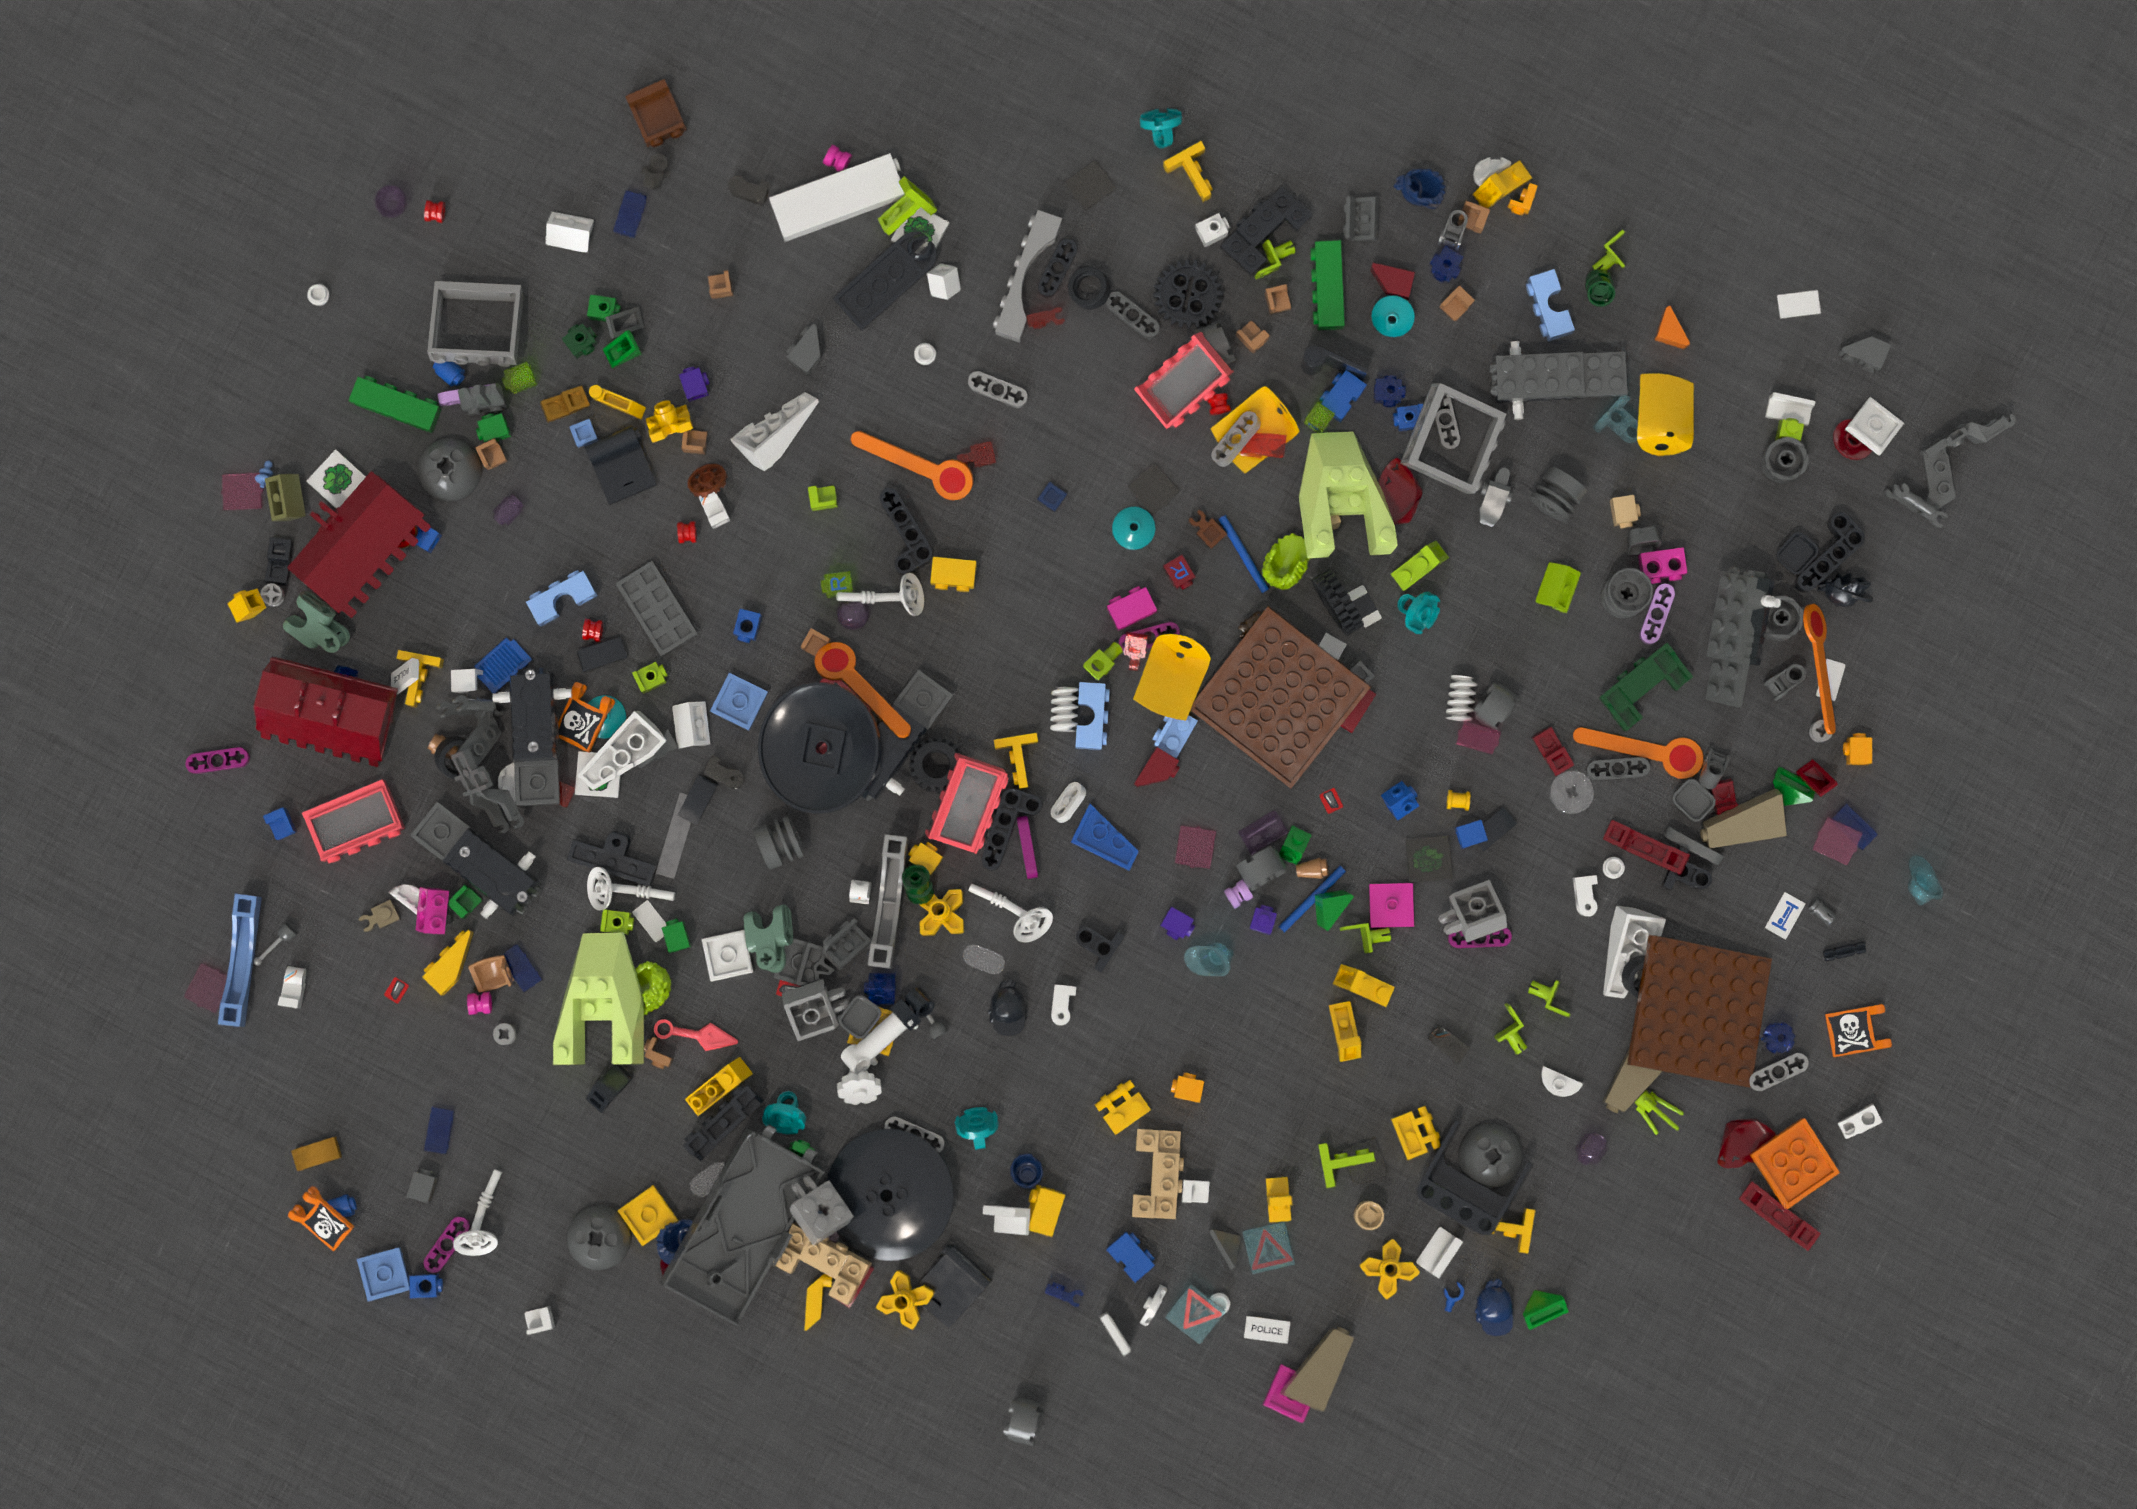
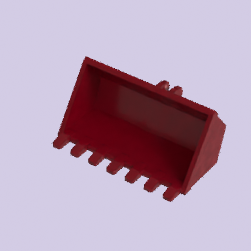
(357, 543)

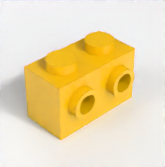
(953, 573)
(1044, 1209)

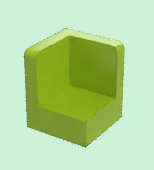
(822, 497)

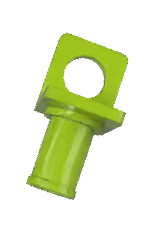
(1273, 255)
(1610, 258)
(1103, 660)
(1370, 937)
(1548, 994)
(1511, 1032)

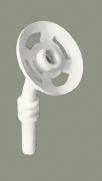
(905, 595)
(606, 888)
(1027, 919)
(475, 1235)

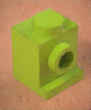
(1789, 428)
(647, 685)
(608, 918)

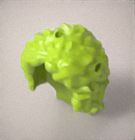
(1286, 562)
(654, 985)

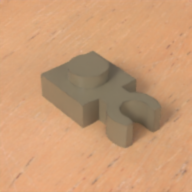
(382, 915)

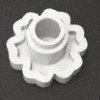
(859, 1088)

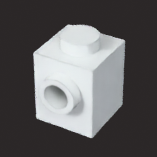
(1212, 229)

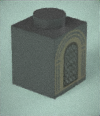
(422, 1185)

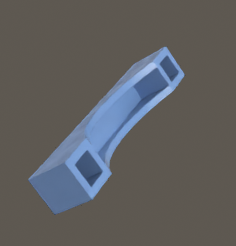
(244, 935)

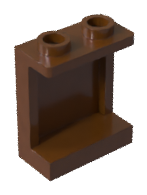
(656, 113)

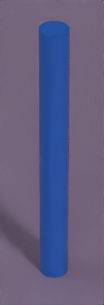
(1243, 554)
(1293, 917)

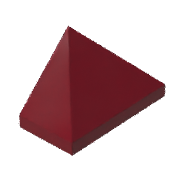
(1816, 778)

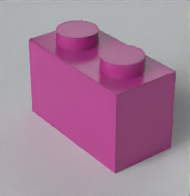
(1131, 608)

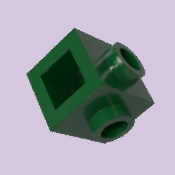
(584, 347)

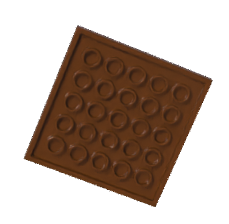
(1279, 697)
(1699, 1011)

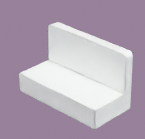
(568, 231)
(1786, 406)
(691, 724)
(1009, 1219)
(1439, 1252)

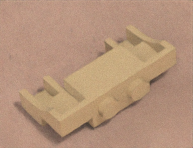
(1165, 1174)
(830, 1259)

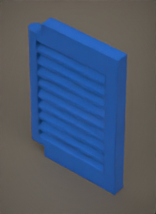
(501, 663)

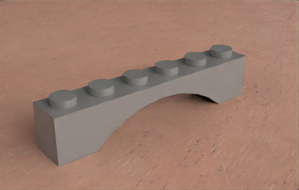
(1042, 235)

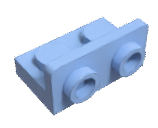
(1174, 735)

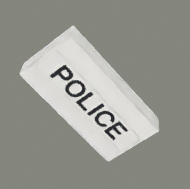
(405, 675)
(1267, 1329)

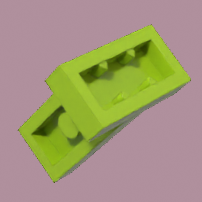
(906, 207)
(1420, 565)
(1341, 1160)

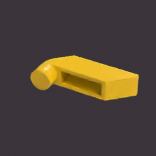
(617, 402)
(814, 1300)

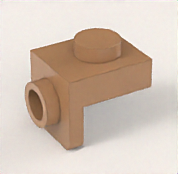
(659, 1060)

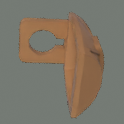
(491, 973)

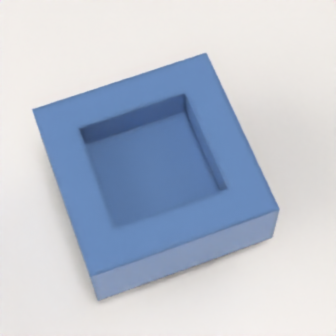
(583, 433)

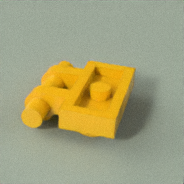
(1127, 1112)
(1410, 1136)

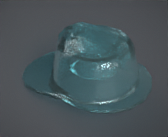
(1923, 882)
(1209, 959)

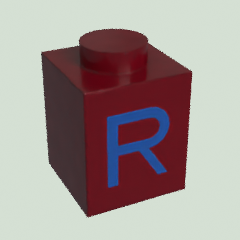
(1179, 573)

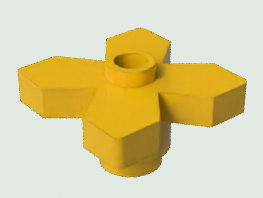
(668, 420)
(933, 921)
(1401, 1270)
(894, 1302)

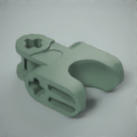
(319, 627)
(769, 941)

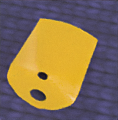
(1264, 405)
(1665, 407)
(1170, 681)

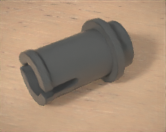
(1824, 913)

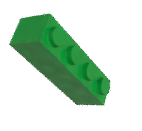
(1328, 284)
(394, 404)

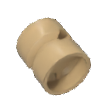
(1368, 1215)

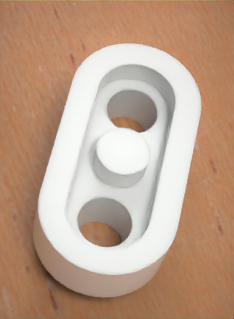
(1068, 802)

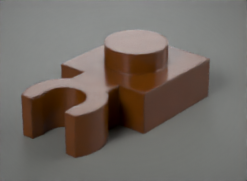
(1209, 531)

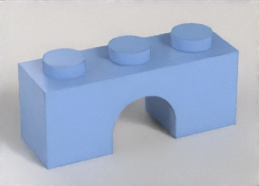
(1553, 323)
(544, 604)
(1092, 735)

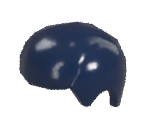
(1026, 1171)

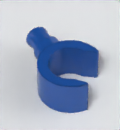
(1451, 1301)

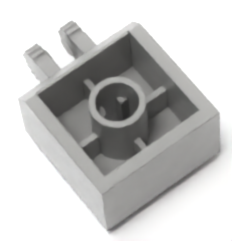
(1475, 912)
(812, 1009)
(820, 1198)

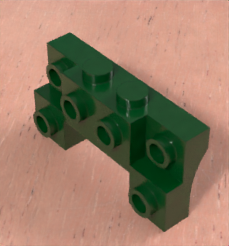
(1645, 675)

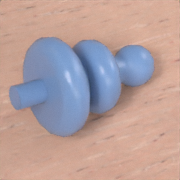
(264, 473)

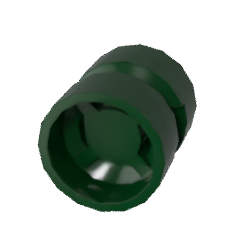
(1600, 287)
(917, 884)

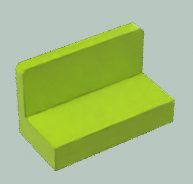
(1558, 586)

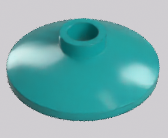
(1397, 307)
(1133, 539)
(614, 720)

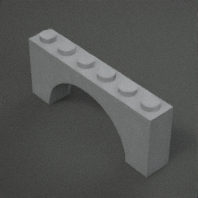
(889, 902)

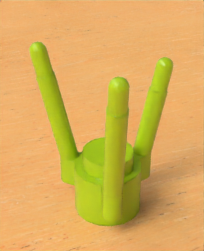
(1647, 1102)

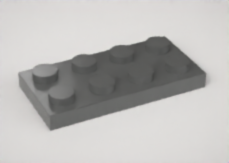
(656, 608)

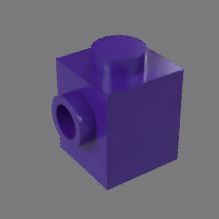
(694, 383)
(1263, 920)
(1177, 924)

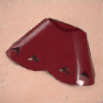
(1402, 493)
(1741, 1139)

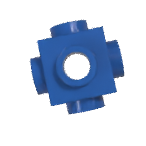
(1400, 800)

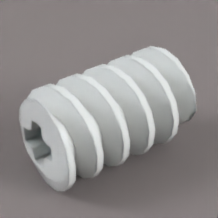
(1461, 698)
(1064, 709)

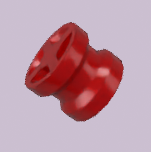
(434, 211)
(1219, 404)
(687, 532)
(592, 630)

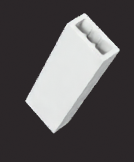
(837, 197)

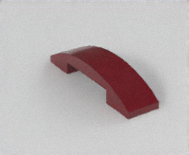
(1646, 847)
(1777, 1216)

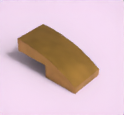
(564, 404)
(316, 1153)

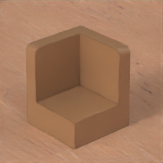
(1476, 215)
(720, 285)
(1277, 299)
(1457, 303)
(1252, 336)
(694, 442)
(491, 454)
(814, 641)

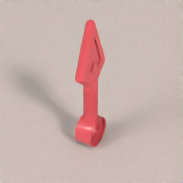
(709, 1036)

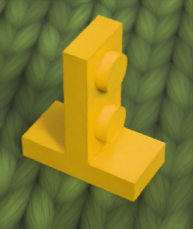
(1192, 168)
(1501, 184)
(414, 692)
(1016, 755)
(1363, 985)
(1345, 1031)
(1278, 1199)
(1524, 1230)

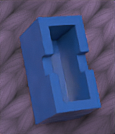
(1346, 388)
(1127, 1250)

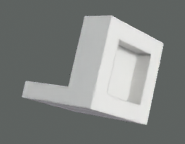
(943, 281)
(464, 680)
(1195, 1191)
(539, 1320)

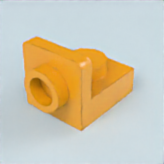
(1527, 197)

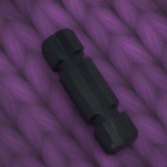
(1844, 951)

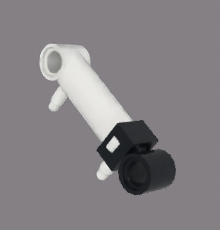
(905, 1015)

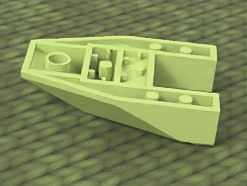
(1342, 483)
(601, 988)

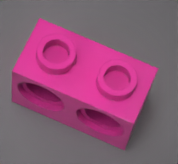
(1661, 559)
(432, 910)

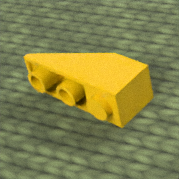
(448, 968)
(719, 1086)

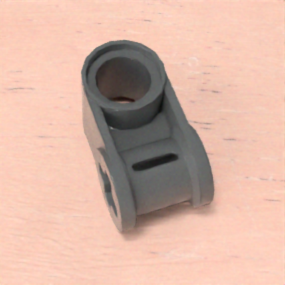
(1453, 231)
(1784, 682)
(1713, 768)

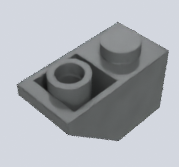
(806, 352)
(1866, 352)

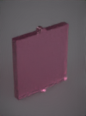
(241, 492)
(1478, 737)
(1837, 841)
(1195, 847)
(207, 988)

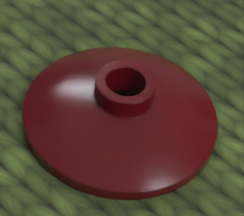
(1841, 441)

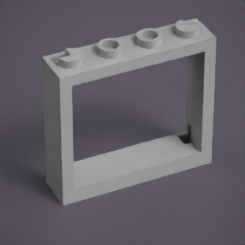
(474, 291)
(1424, 425)

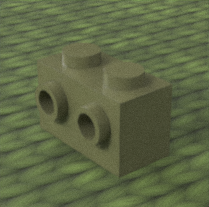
(285, 497)

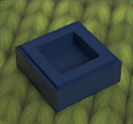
(1052, 496)

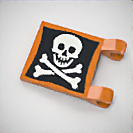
(581, 721)
(1853, 1031)
(322, 1220)

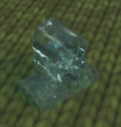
(1621, 427)

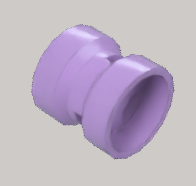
(1233, 894)

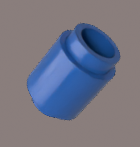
(450, 372)
(344, 1205)

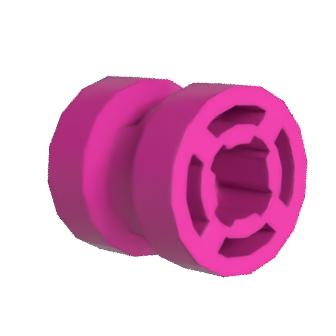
(837, 158)
(479, 1003)

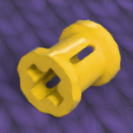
(1458, 800)

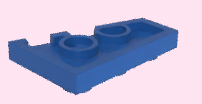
(1103, 840)

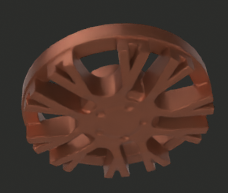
(707, 481)

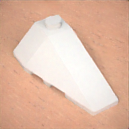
(770, 438)
(628, 747)
(1628, 940)

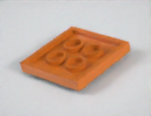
(1794, 1163)

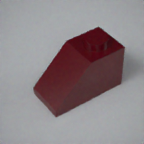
(1393, 280)
(1158, 769)

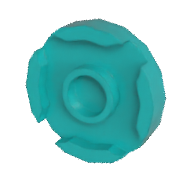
(1161, 125)
(1421, 612)
(784, 1117)
(977, 1125)

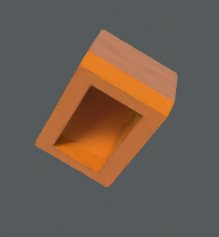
(1670, 330)

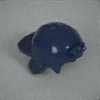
(1422, 187)
(671, 1238)
(1494, 1309)

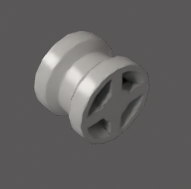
(271, 591)
(1817, 731)
(508, 1031)

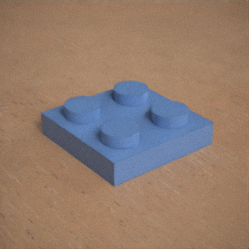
(739, 701)
(384, 1274)

